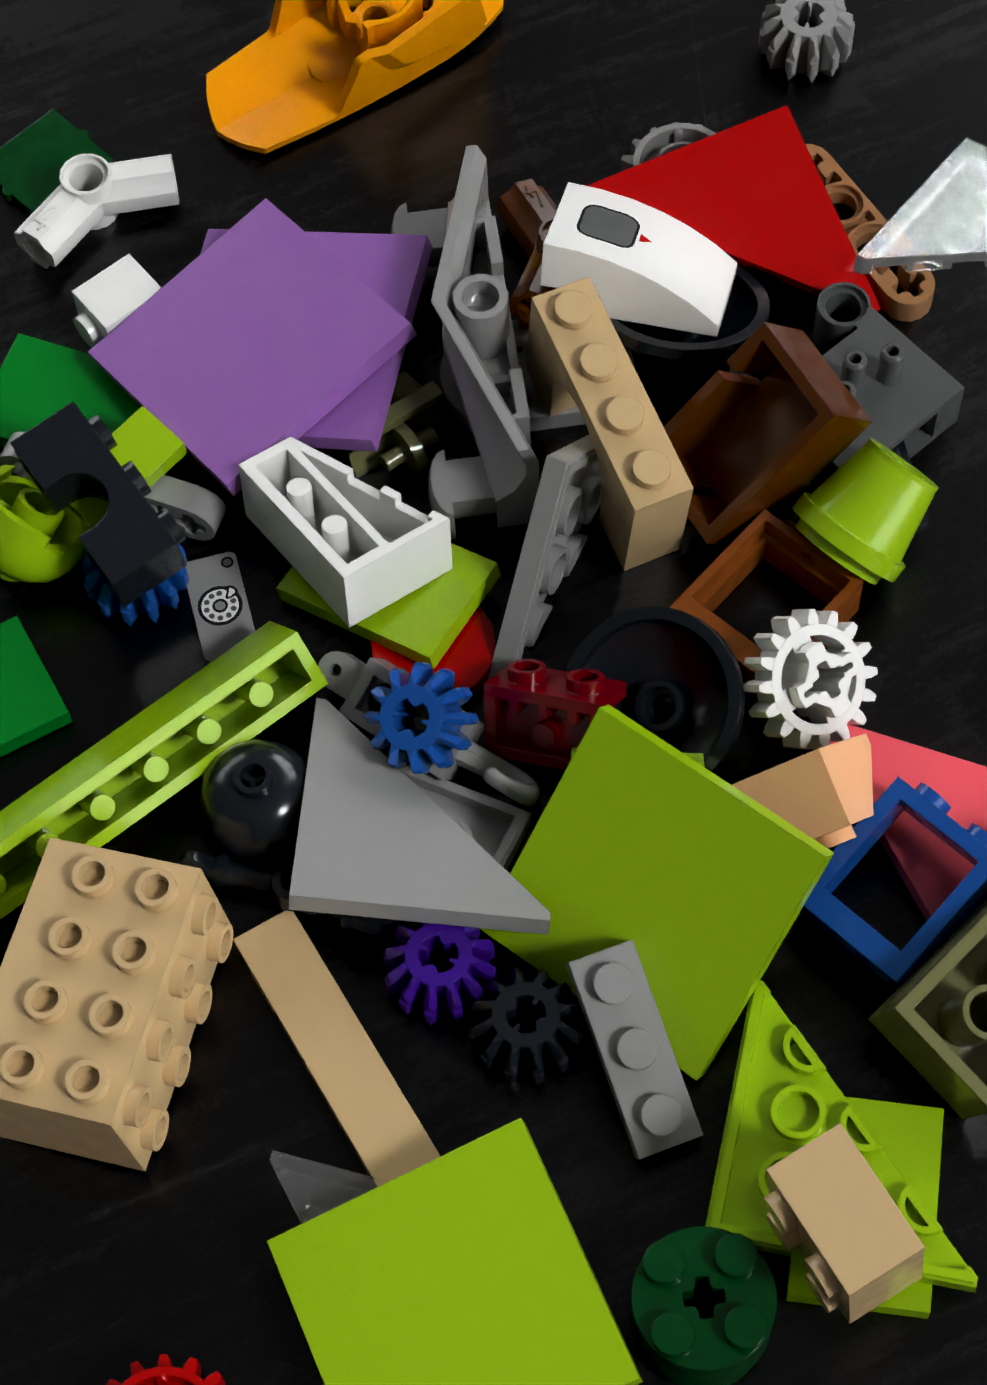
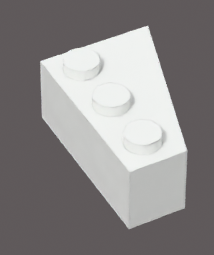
(341, 534)

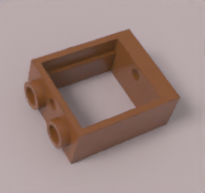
(788, 552)

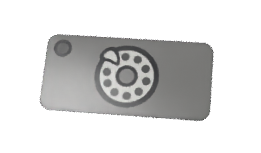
(218, 603)

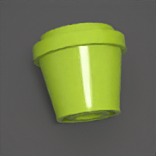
(867, 512)

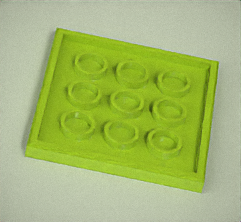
(675, 861)
(454, 1279)

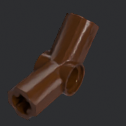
(528, 215)

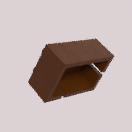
(762, 438)

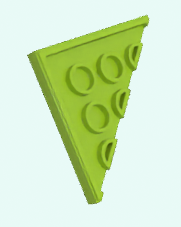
(778, 1106)

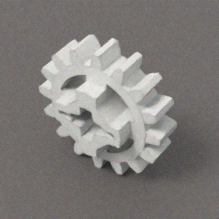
(810, 679)

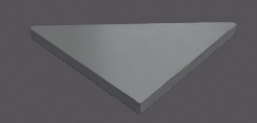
(564, 501)
(387, 849)

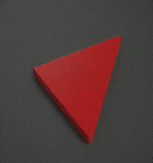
(754, 199)

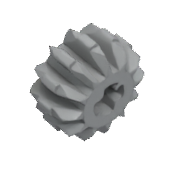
(806, 36)

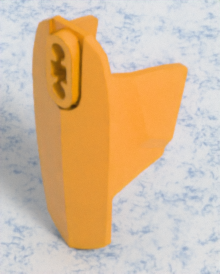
(332, 61)

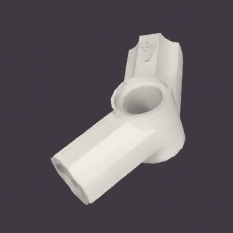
(91, 199)

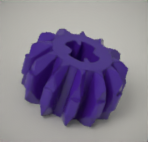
(419, 980)

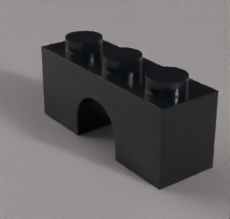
(74, 461)

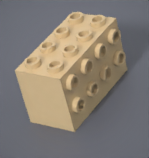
(104, 1000)

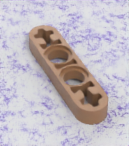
(861, 230)

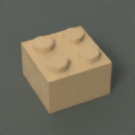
(844, 1225)

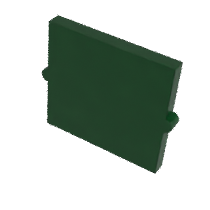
(34, 159)

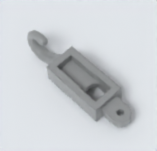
(355, 686)

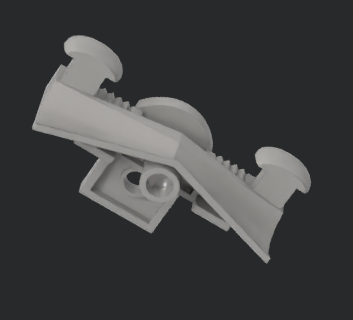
(482, 359)

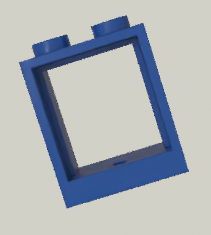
(857, 935)

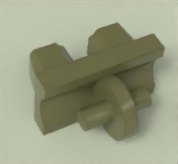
(408, 429)

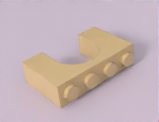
(583, 364)

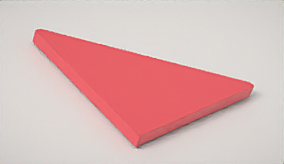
(920, 857)

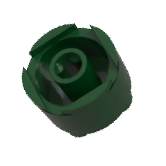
(731, 1278)

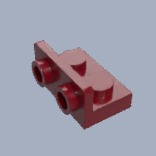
(542, 711)

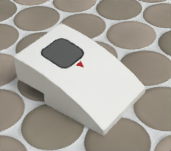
(638, 261)

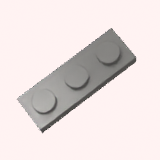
(634, 1049)

